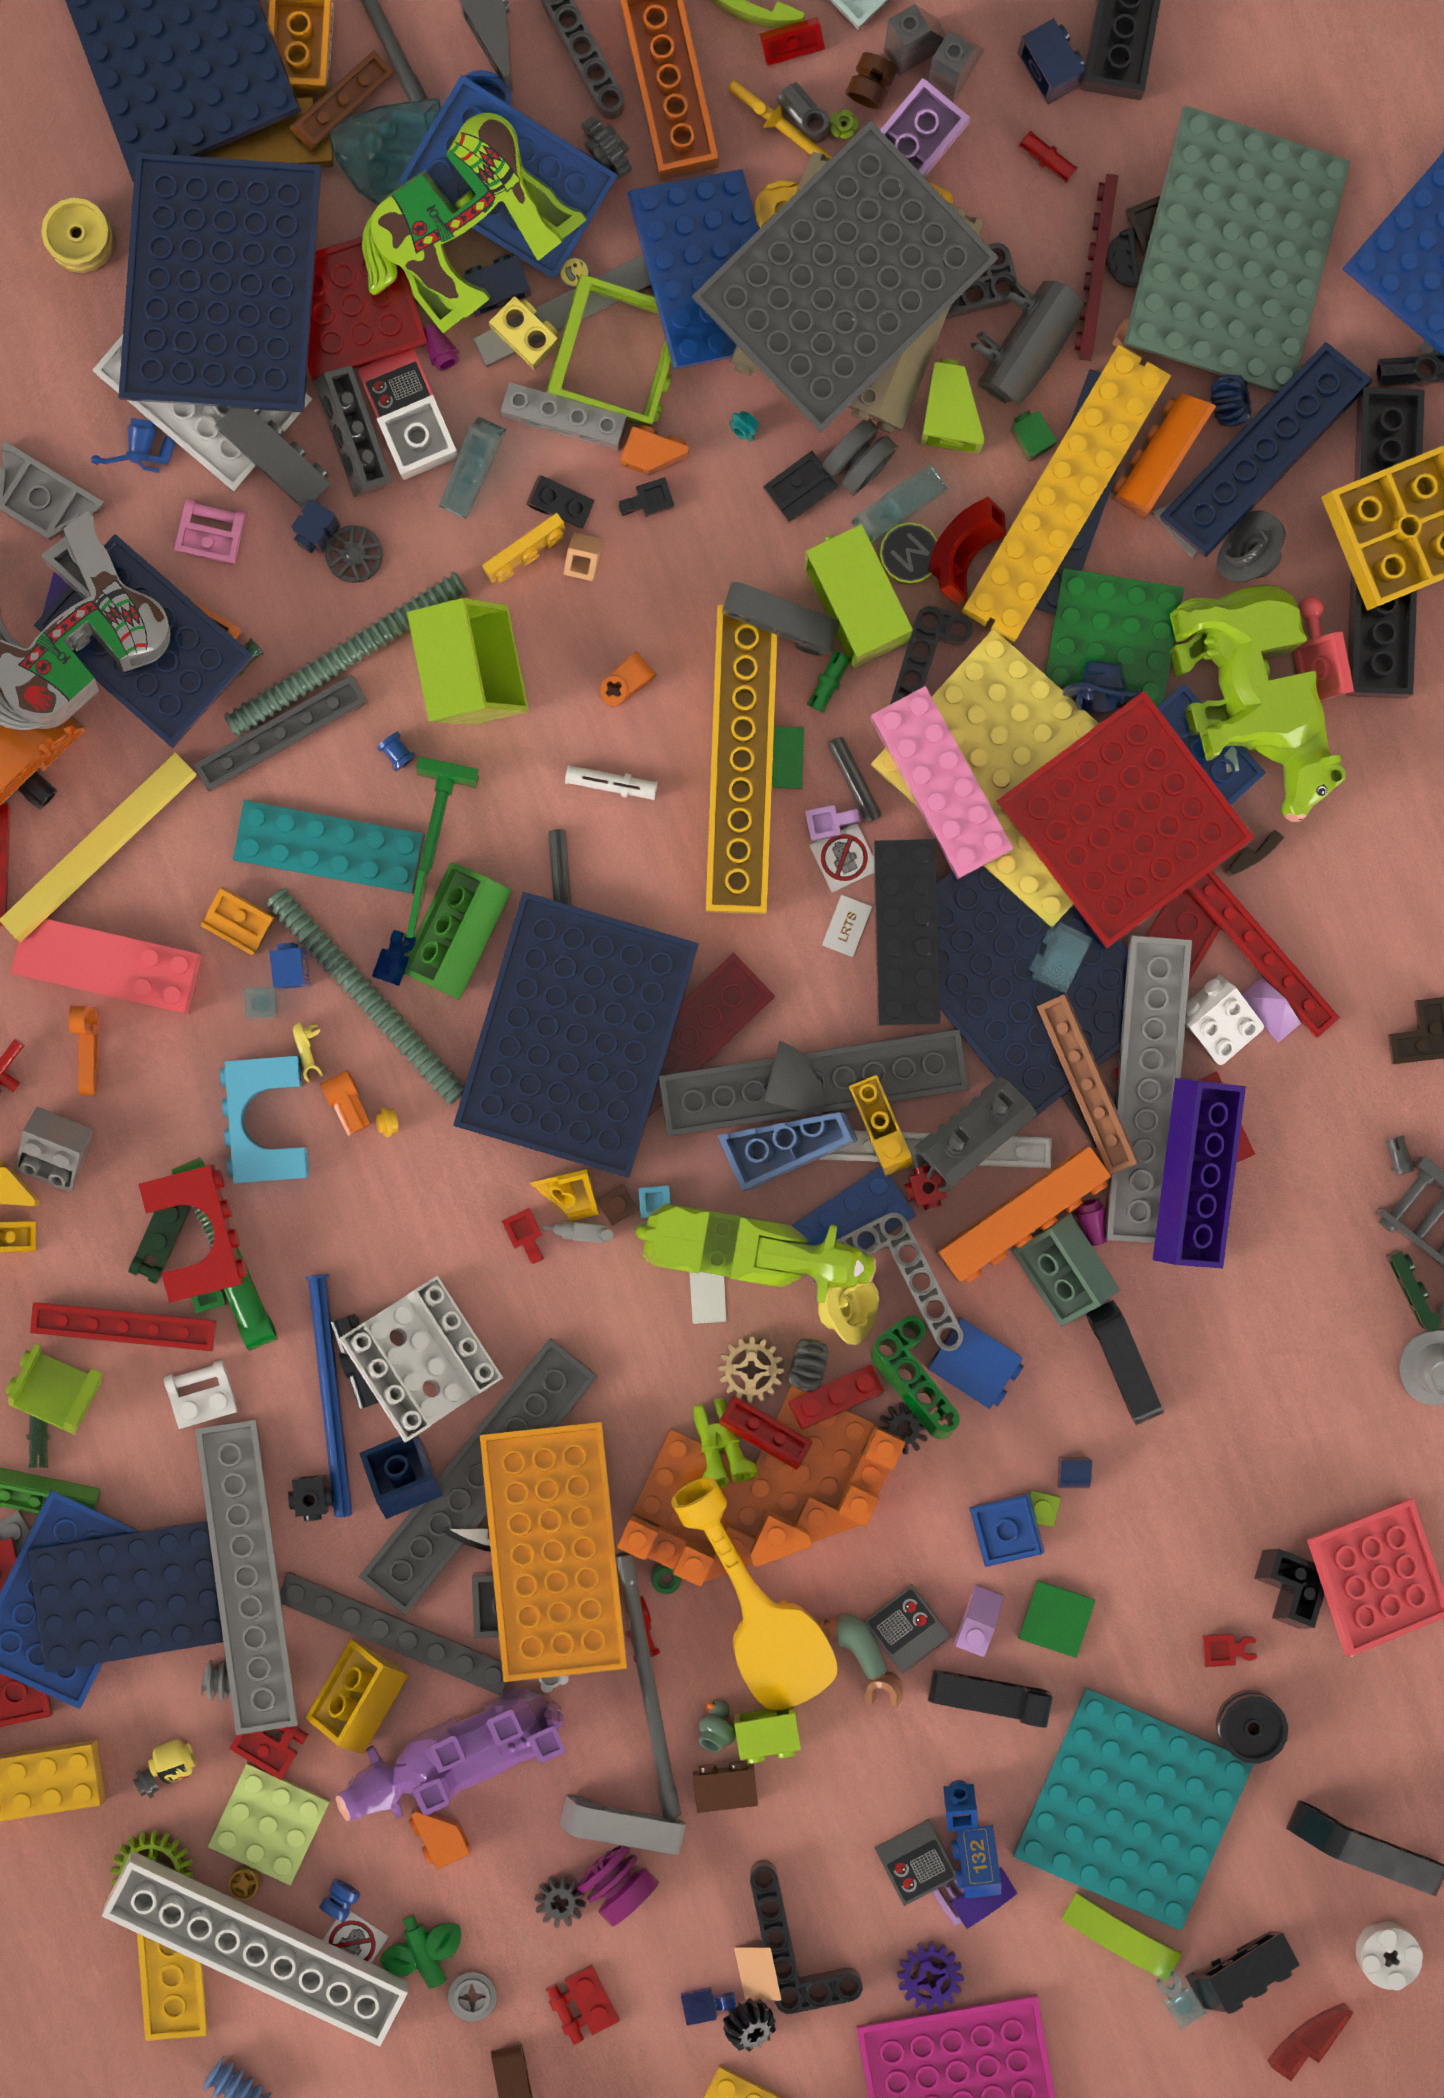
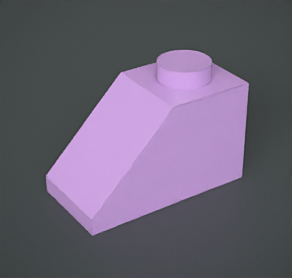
(979, 1621)

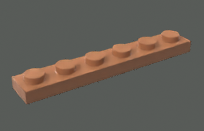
(1087, 1084)

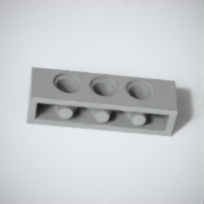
(563, 416)

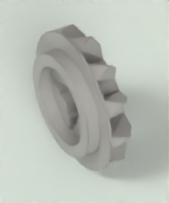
(461, 2006)

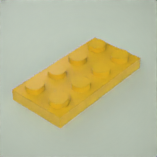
(171, 1992)

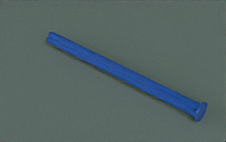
(330, 1394)

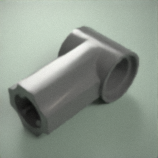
(803, 111)

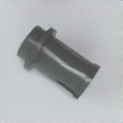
(1400, 1158)

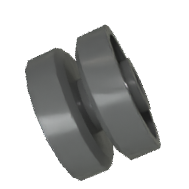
(863, 459)

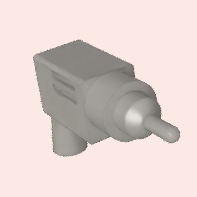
(581, 1231)

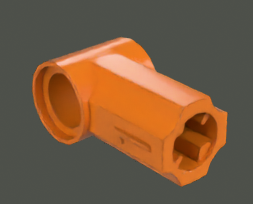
(343, 1096)

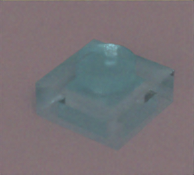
(260, 1003)

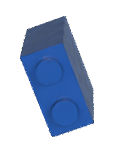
(977, 1366)

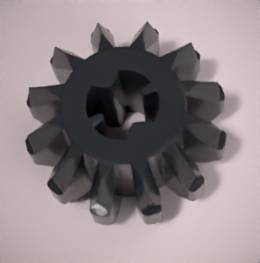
(913, 1425)
(749, 2024)

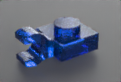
(392, 962)
(701, 2005)

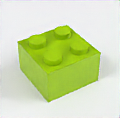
(766, 1734)

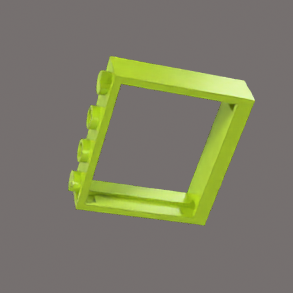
(661, 379)

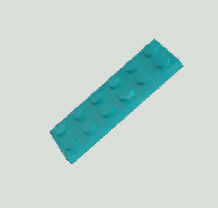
(328, 847)

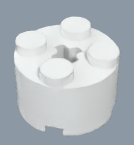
(1393, 1972)

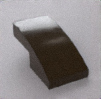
(1248, 858)

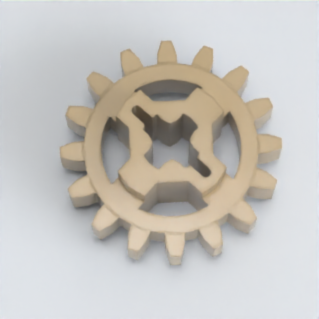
(750, 1382)

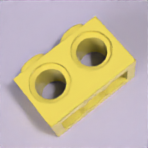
(519, 337)

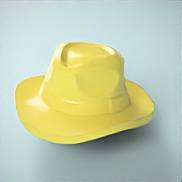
(850, 1311)

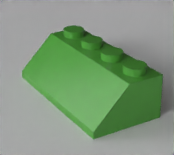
(456, 930)

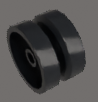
(1247, 1708)

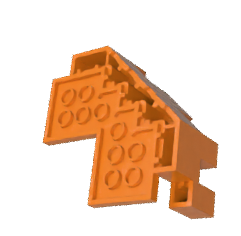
(776, 1510)

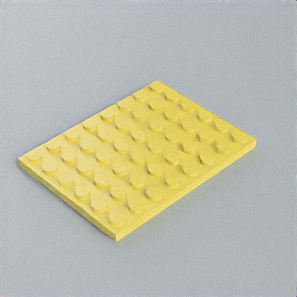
(1007, 728)

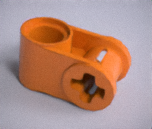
(630, 676)

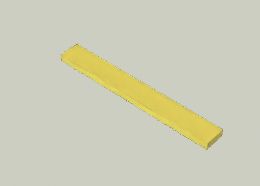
(97, 847)

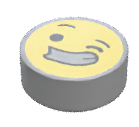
(572, 271)

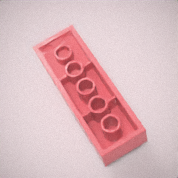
(109, 965)

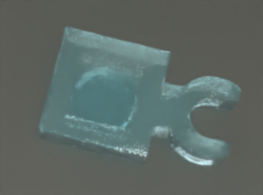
(1182, 2002)

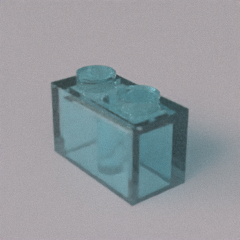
(1060, 958)

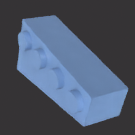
(778, 1149)

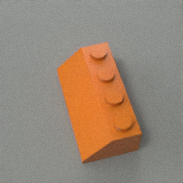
(1163, 454)

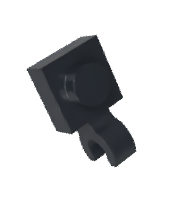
(651, 497)

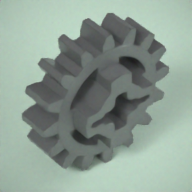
(606, 146)

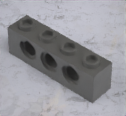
(352, 431)

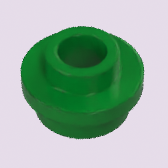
(659, 1586)

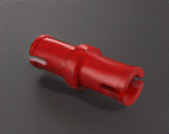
(1048, 156)

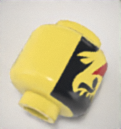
(172, 1761)

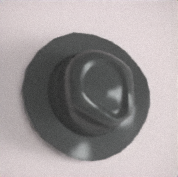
(1252, 548)

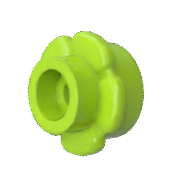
(840, 131)

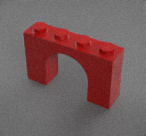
(221, 1265)

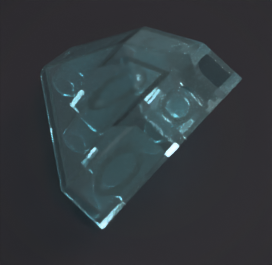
(380, 143)

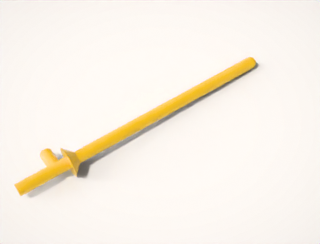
(775, 119)

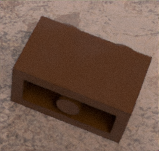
(725, 1787)

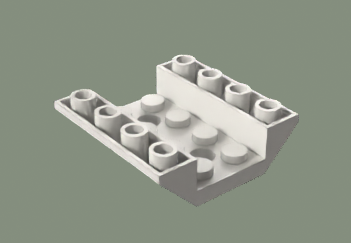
(434, 1349)

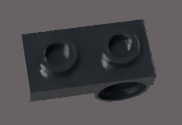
(554, 498)

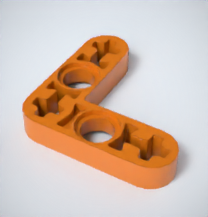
(84, 1022)

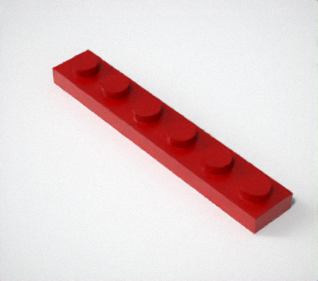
(123, 1326)

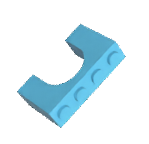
(243, 1082)

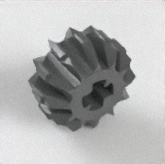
(808, 1364)
(555, 1910)

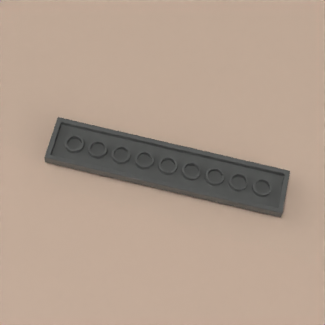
(736, 1091)
(418, 1546)

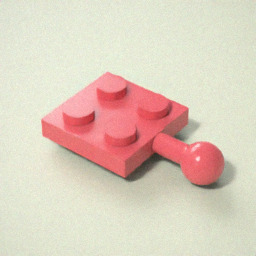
(1323, 654)

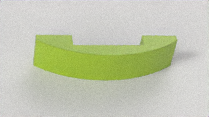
(754, 14)
(1120, 1937)

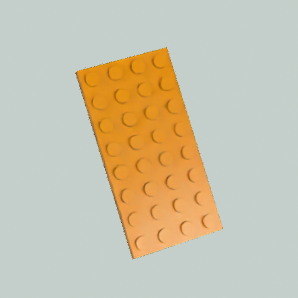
(553, 1552)

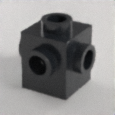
(313, 1486)

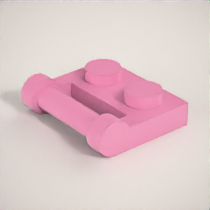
(210, 541)

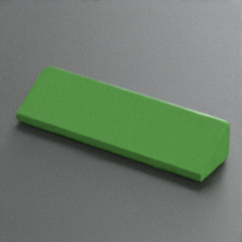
(29, 1491)

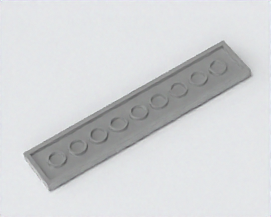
(1146, 1078)
(246, 1577)

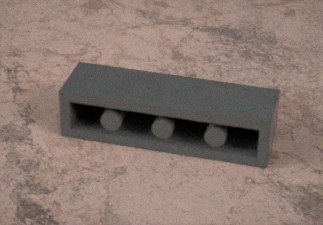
(273, 455)

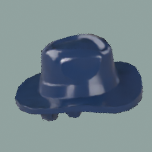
(1101, 688)

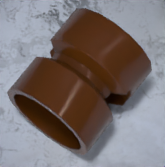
(864, 88)

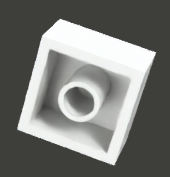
(417, 437)

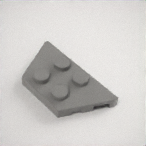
(40, 495)

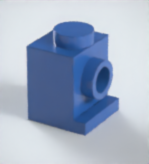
(960, 1800)

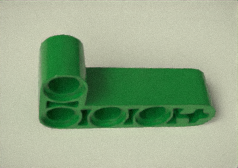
(920, 1382)

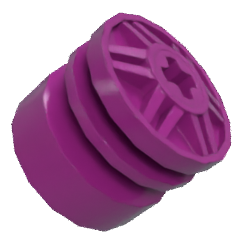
(617, 1884)

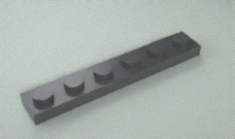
(280, 733)

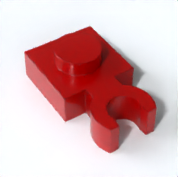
(1222, 1649)

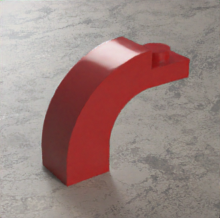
(961, 542)

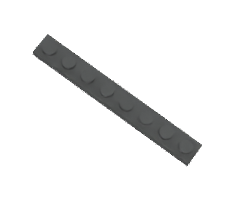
(392, 1633)

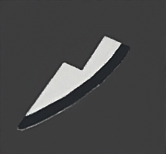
(472, 1537)

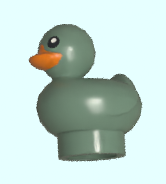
(714, 1729)

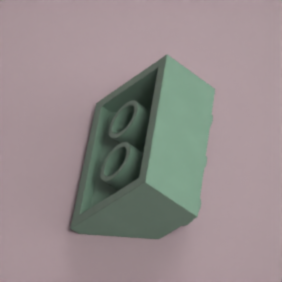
(1066, 1270)

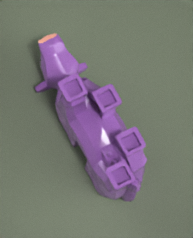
(457, 1756)

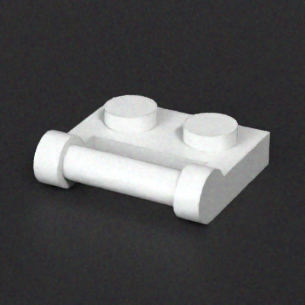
(205, 1403)

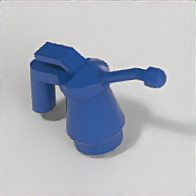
(140, 439)

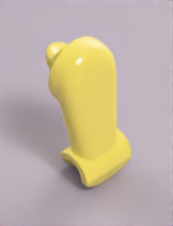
(303, 1044)

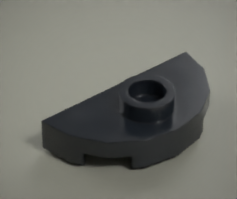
(1123, 259)

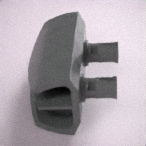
(1032, 341)
(974, 1133)

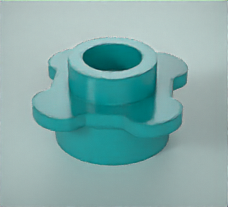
(744, 425)

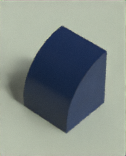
(1074, 1472)

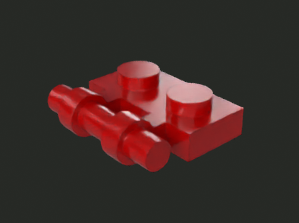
(269, 1752)
(591, 1999)

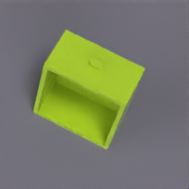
(858, 596)
(467, 662)

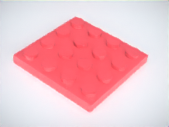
(1378, 1577)

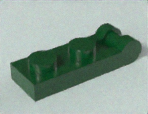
(159, 1241)
(1414, 1291)

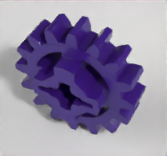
(919, 1981)

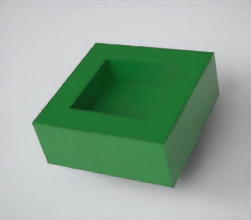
(209, 1301)

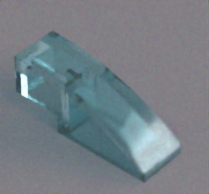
(900, 503)

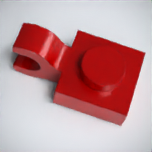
(523, 1231)

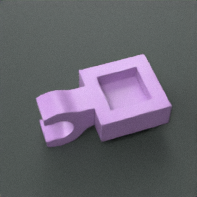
(826, 822)

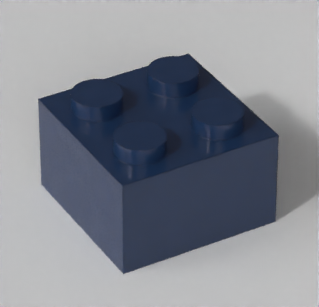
(1051, 60)
(400, 1475)

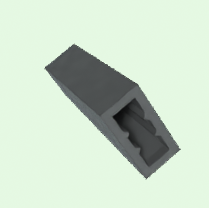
(912, 38)
(953, 64)

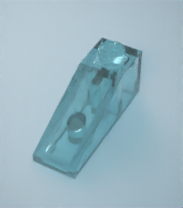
(472, 466)

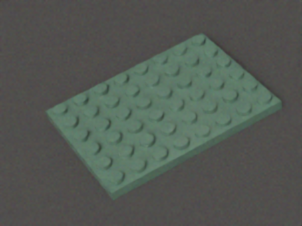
(1236, 250)

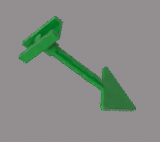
(446, 776)

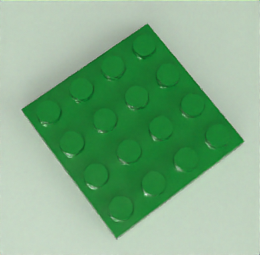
(1113, 623)

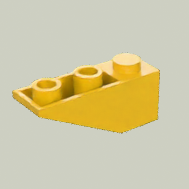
(881, 1125)

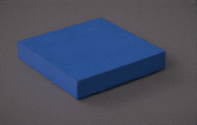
(1007, 1530)

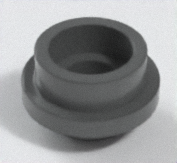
(145, 1783)

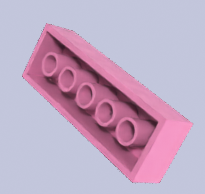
(941, 782)

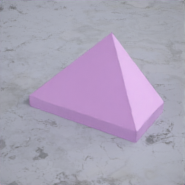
(1271, 1009)

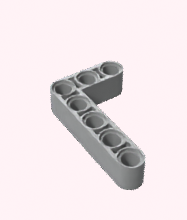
(908, 1271)

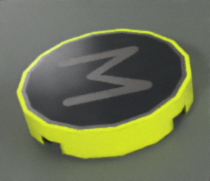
(908, 552)

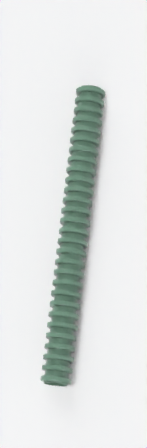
(340, 657)
(365, 995)

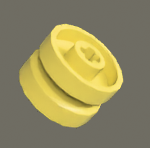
(65, 222)

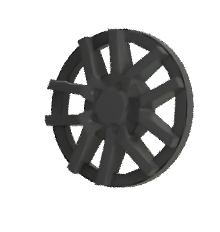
(354, 553)

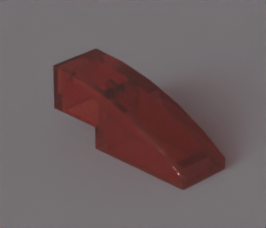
(1309, 2040)

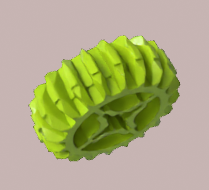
(153, 1844)

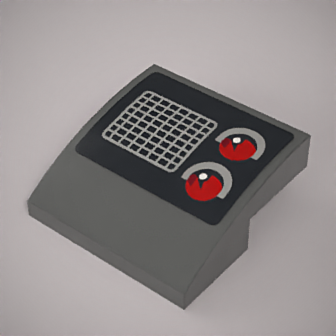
(907, 1629)
(916, 1862)

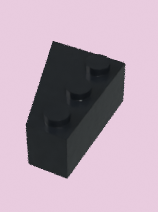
(1244, 1973)

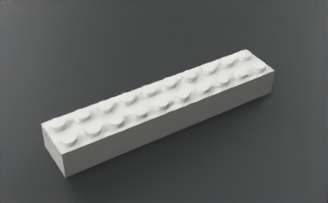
(255, 1948)

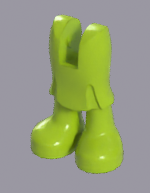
(717, 1440)

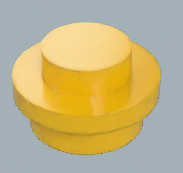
(387, 1122)

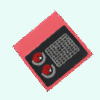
(394, 382)

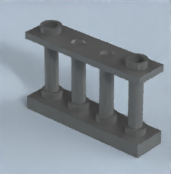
(1427, 1174)

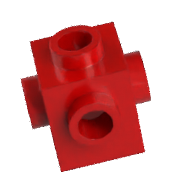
(916, 1193)

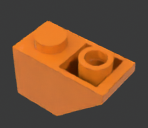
(651, 453)
(442, 1837)

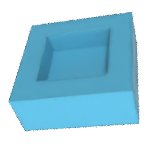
(653, 1198)

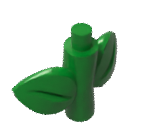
(423, 1951)

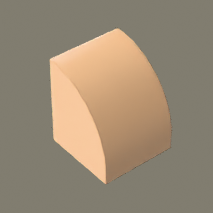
(583, 556)

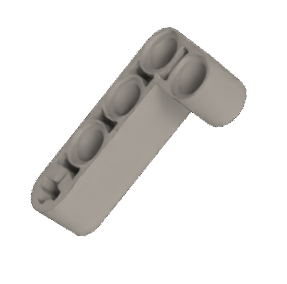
(620, 1826)

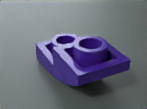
(975, 1909)

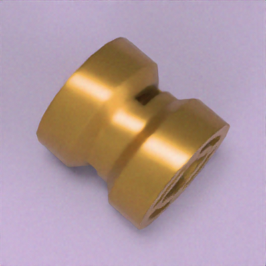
(240, 1886)

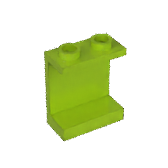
(53, 1390)

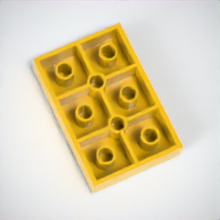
(1393, 527)

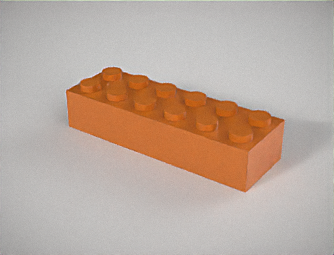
(670, 86)
(1023, 1213)

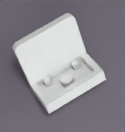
(1221, 1019)

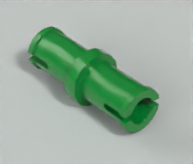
(829, 681)

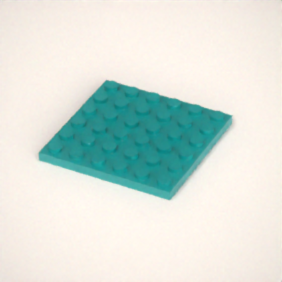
(1133, 1809)

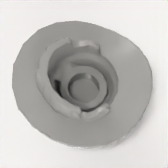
(1423, 1367)

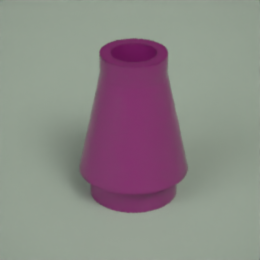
(440, 348)
(1092, 1220)

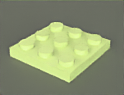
(269, 1823)

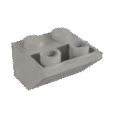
(53, 1149)

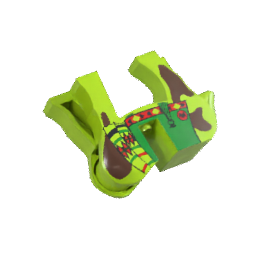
(419, 219)

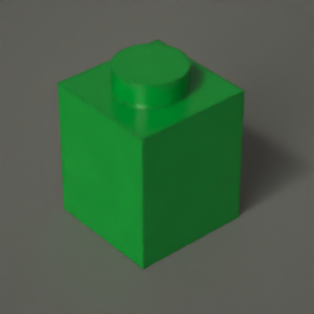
(1033, 434)

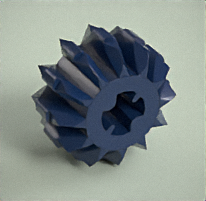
(1231, 400)

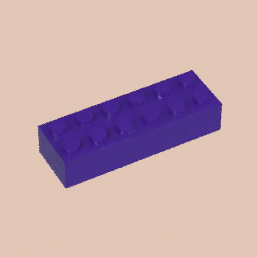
(1199, 1173)

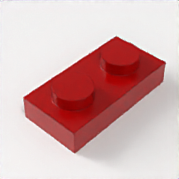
(792, 41)

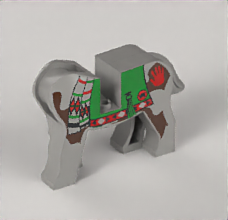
(48, 680)

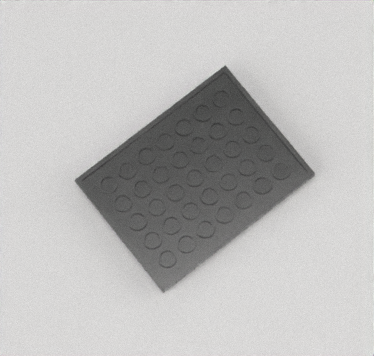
(845, 276)

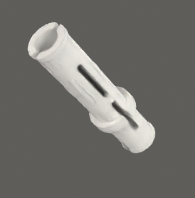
(647, 788)

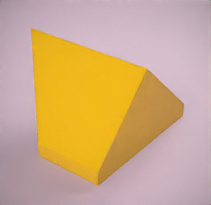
(570, 1194)

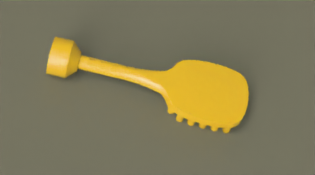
(776, 1644)

